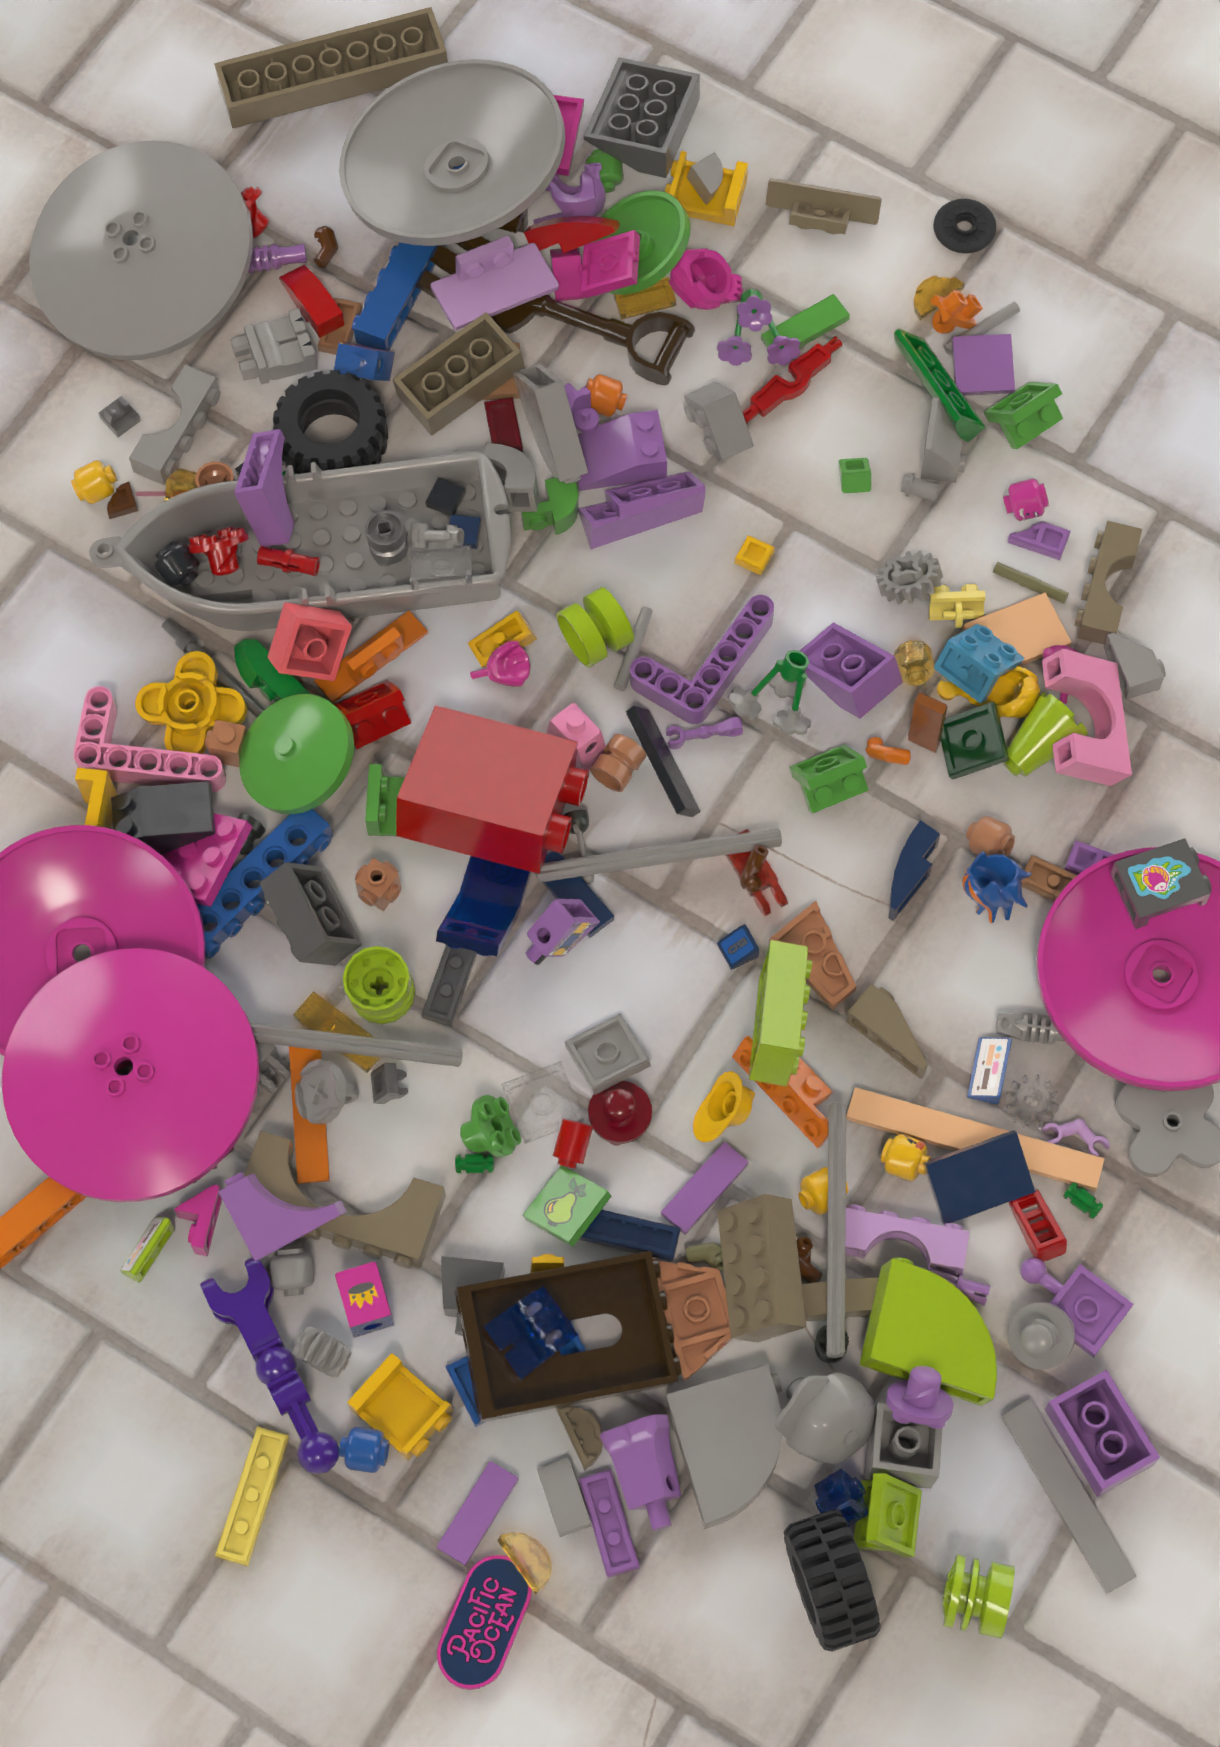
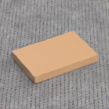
(1027, 627)

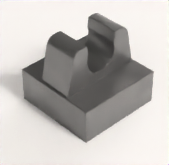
(119, 416)
(385, 1083)

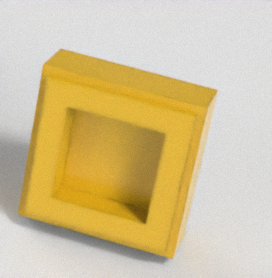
(754, 555)

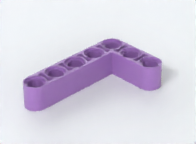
(714, 668)

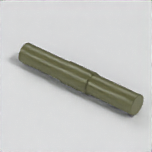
(1030, 582)

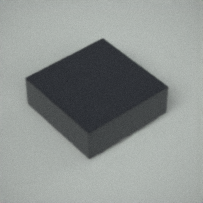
(445, 497)

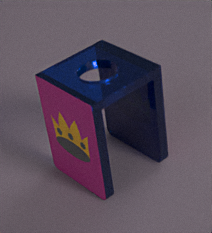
(364, 1299)

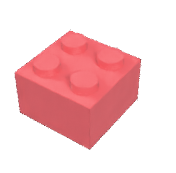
(309, 641)

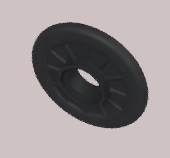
(964, 241)

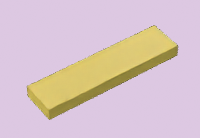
(252, 1496)

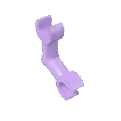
(1078, 1127)

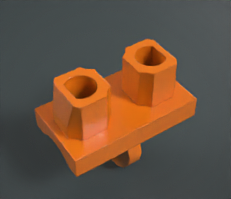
(955, 311)

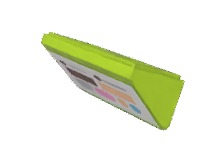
(148, 1249)

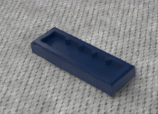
(633, 1234)

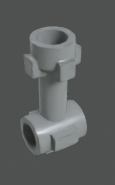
(420, 535)

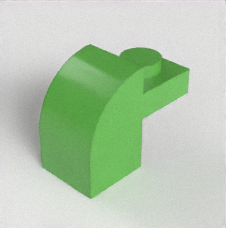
(558, 510)

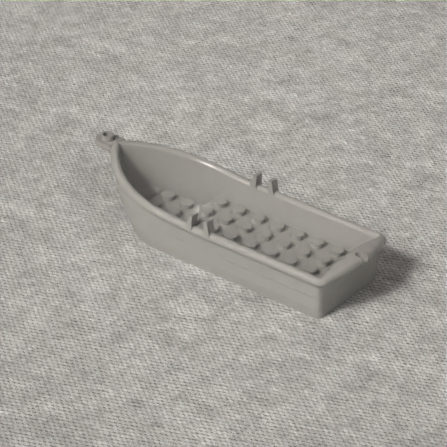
(330, 525)

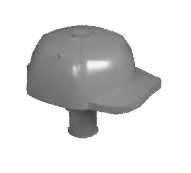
(826, 1417)

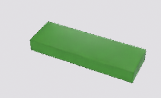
(811, 322)

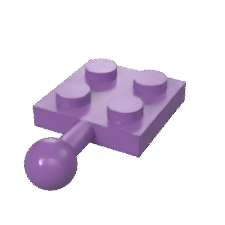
(1086, 1300)

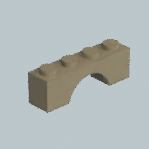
(1116, 552)

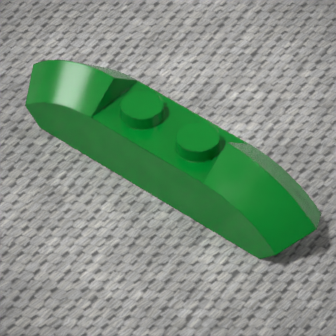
(260, 673)

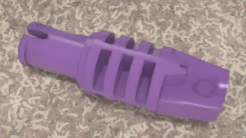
(276, 256)

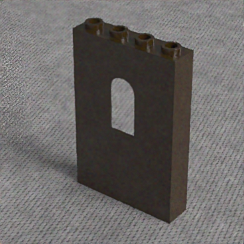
(610, 1286)

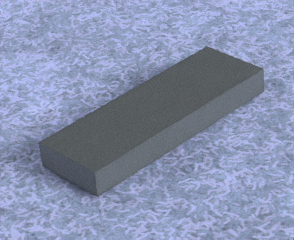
(449, 985)

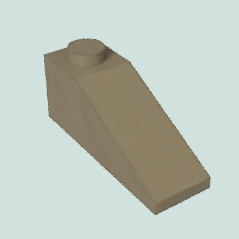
(882, 1022)

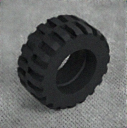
(331, 396)
(832, 1580)

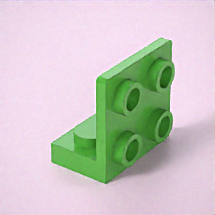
(381, 802)

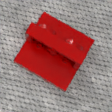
(375, 712)

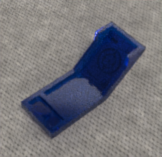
(484, 907)

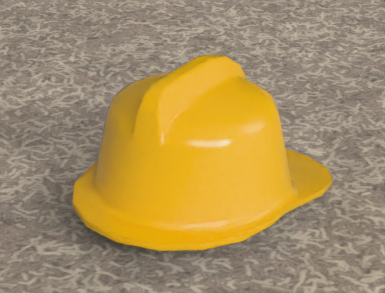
(725, 1106)

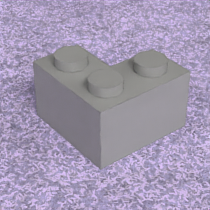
(722, 419)

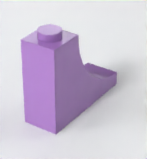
(262, 489)
(268, 1221)

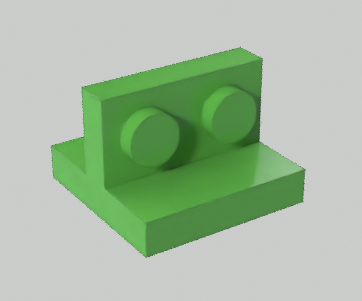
(1026, 412)
(830, 777)

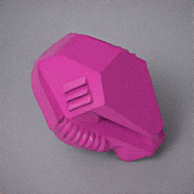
(705, 280)

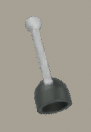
(579, 825)

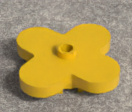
(192, 684)

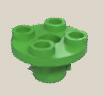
(490, 1127)

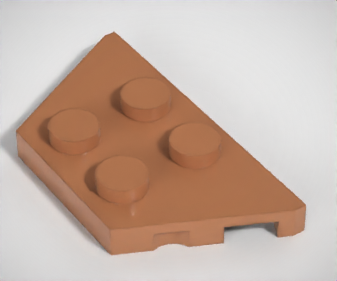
(696, 1313)

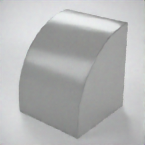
(706, 177)

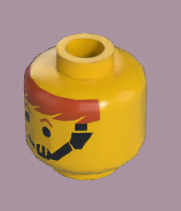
(905, 1157)

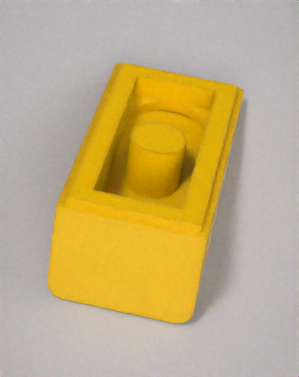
(511, 628)

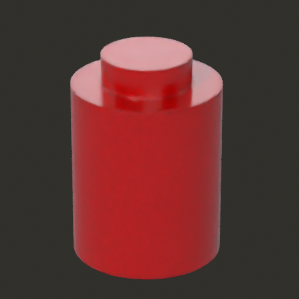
(572, 1142)

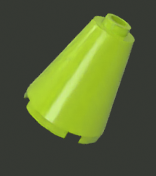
(1043, 726)

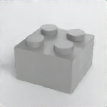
(903, 1450)

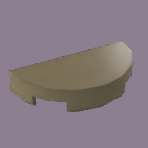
(583, 1433)

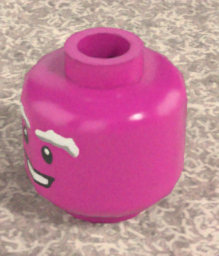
(1026, 499)

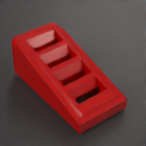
(1044, 1246)

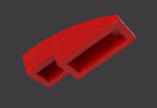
(570, 231)
(313, 300)

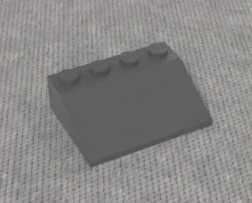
(644, 115)

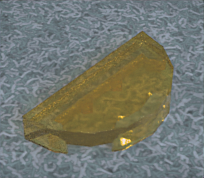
(929, 288)
(528, 1557)

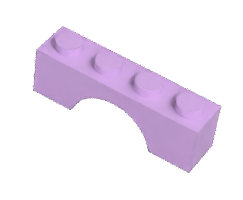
(941, 1246)

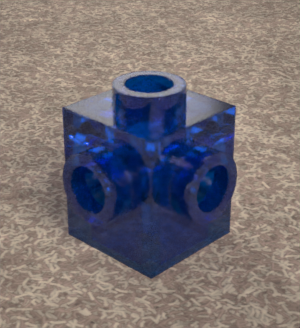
(842, 1494)

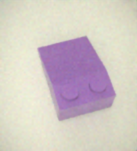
(624, 451)
(851, 669)

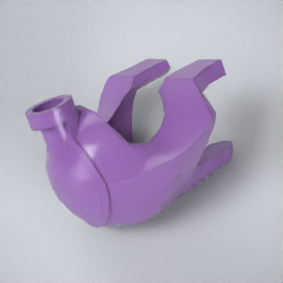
(583, 200)

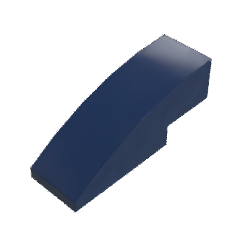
(912, 867)

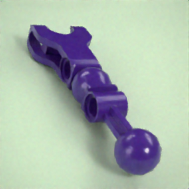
(274, 1363)

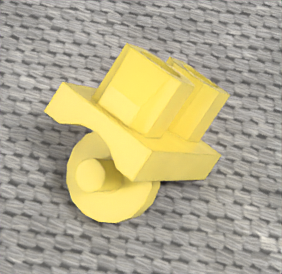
(956, 605)

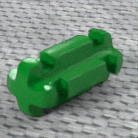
(474, 1163)
(1083, 1200)

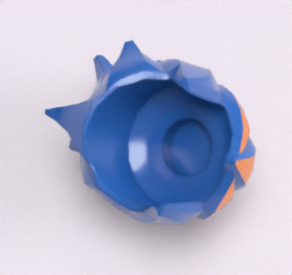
(994, 884)

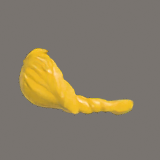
(1013, 693)

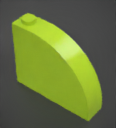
(931, 1324)

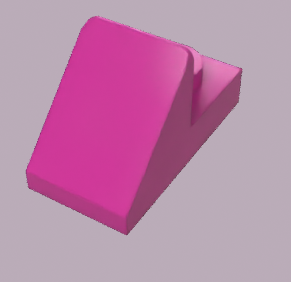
(204, 1210)

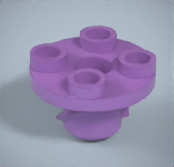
(920, 1399)

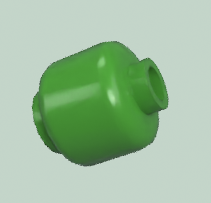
(611, 172)

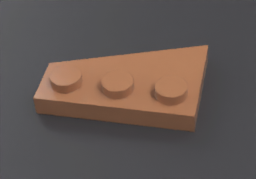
(829, 972)

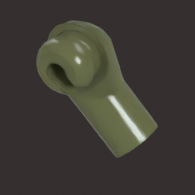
(708, 1252)

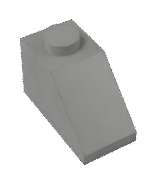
(1137, 666)

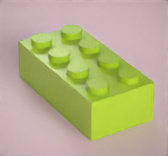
(780, 1013)

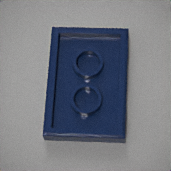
(979, 1177)

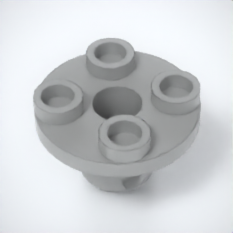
(1041, 1335)

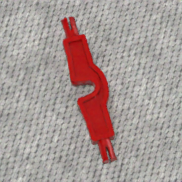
(802, 370)

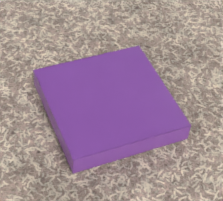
(983, 364)

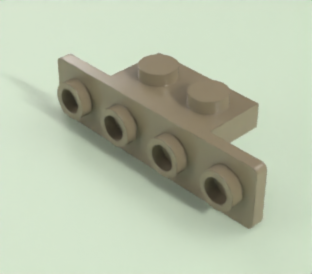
(821, 206)

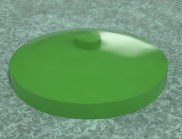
(662, 233)
(296, 754)

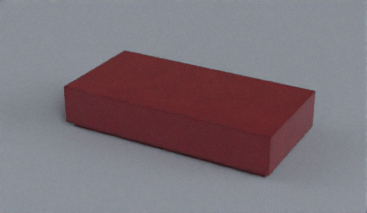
(503, 423)

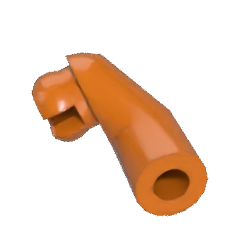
(887, 754)

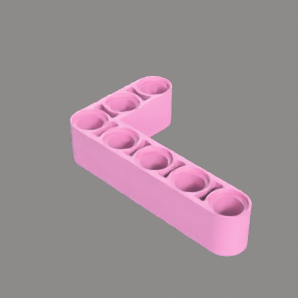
(136, 757)

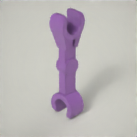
(730, 727)

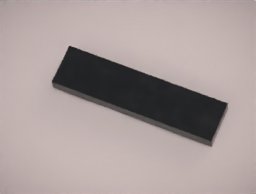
(662, 761)

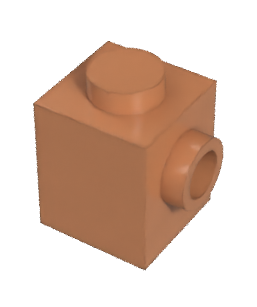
(226, 742)

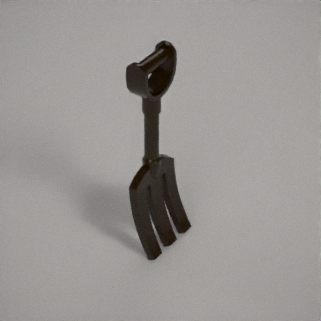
(612, 330)

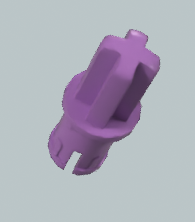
(966, 1286)

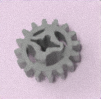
(909, 577)

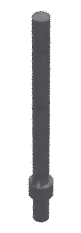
(188, 643)

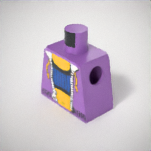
(560, 929)

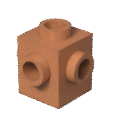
(379, 892)

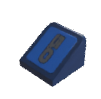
(738, 947)

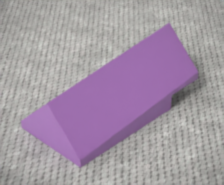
(642, 507)

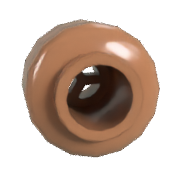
(990, 837)

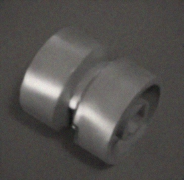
(386, 537)

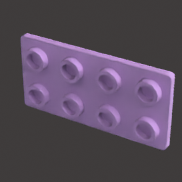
(493, 281)

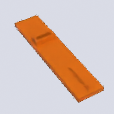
(310, 1138)

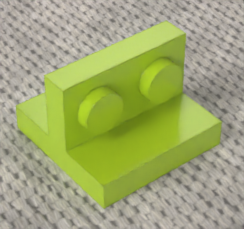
(891, 1517)

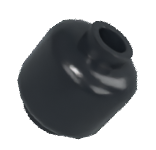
(177, 564)

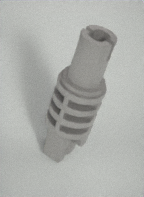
(1027, 1027)

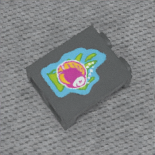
(1160, 881)

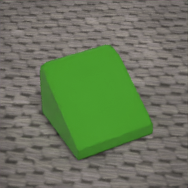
(855, 475)

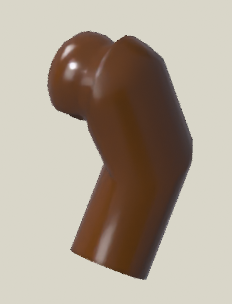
(328, 243)
(752, 868)
(807, 1270)

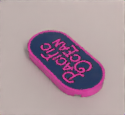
(483, 1623)

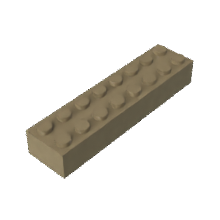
(329, 67)

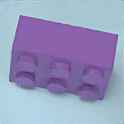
(1101, 1433)

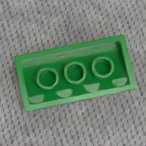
(939, 384)

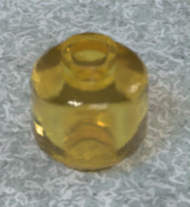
(915, 662)

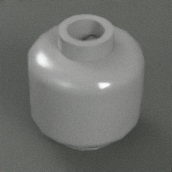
(291, 1271)

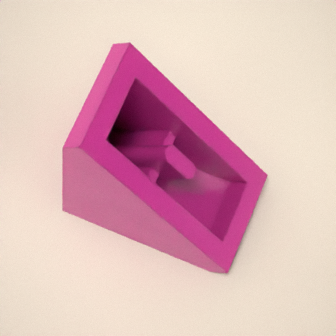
(566, 273)

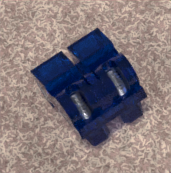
(534, 1328)

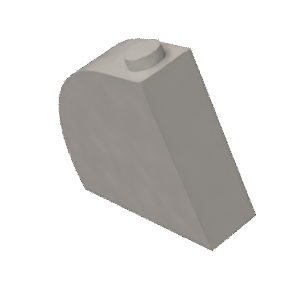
(551, 422)
(728, 1439)

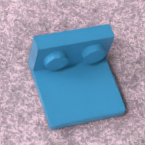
(976, 661)

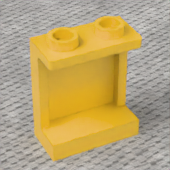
(727, 200)
(97, 792)
(400, 1407)

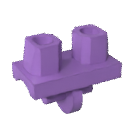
(584, 417)

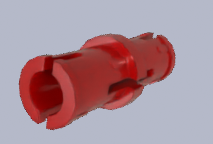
(288, 561)

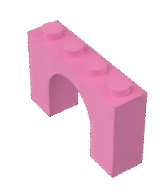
(1097, 686)

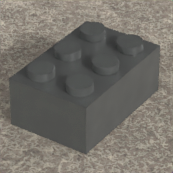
(310, 914)

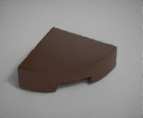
(121, 502)

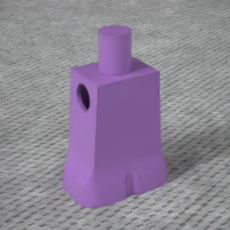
(645, 1466)

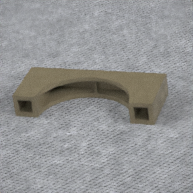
(394, 1232)

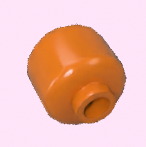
(606, 395)

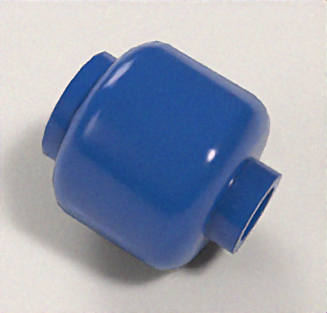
(364, 1449)

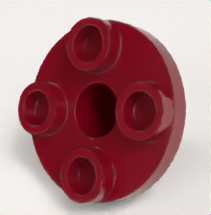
(620, 1113)

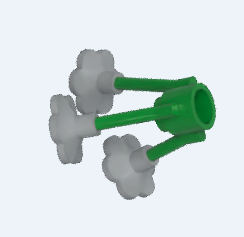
(788, 680)

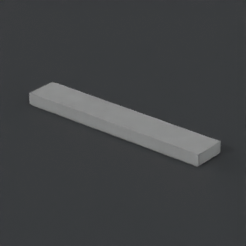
(1068, 1496)

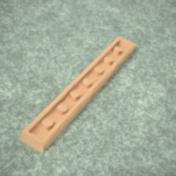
(957, 1133)

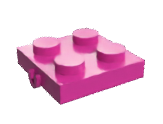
(610, 264)

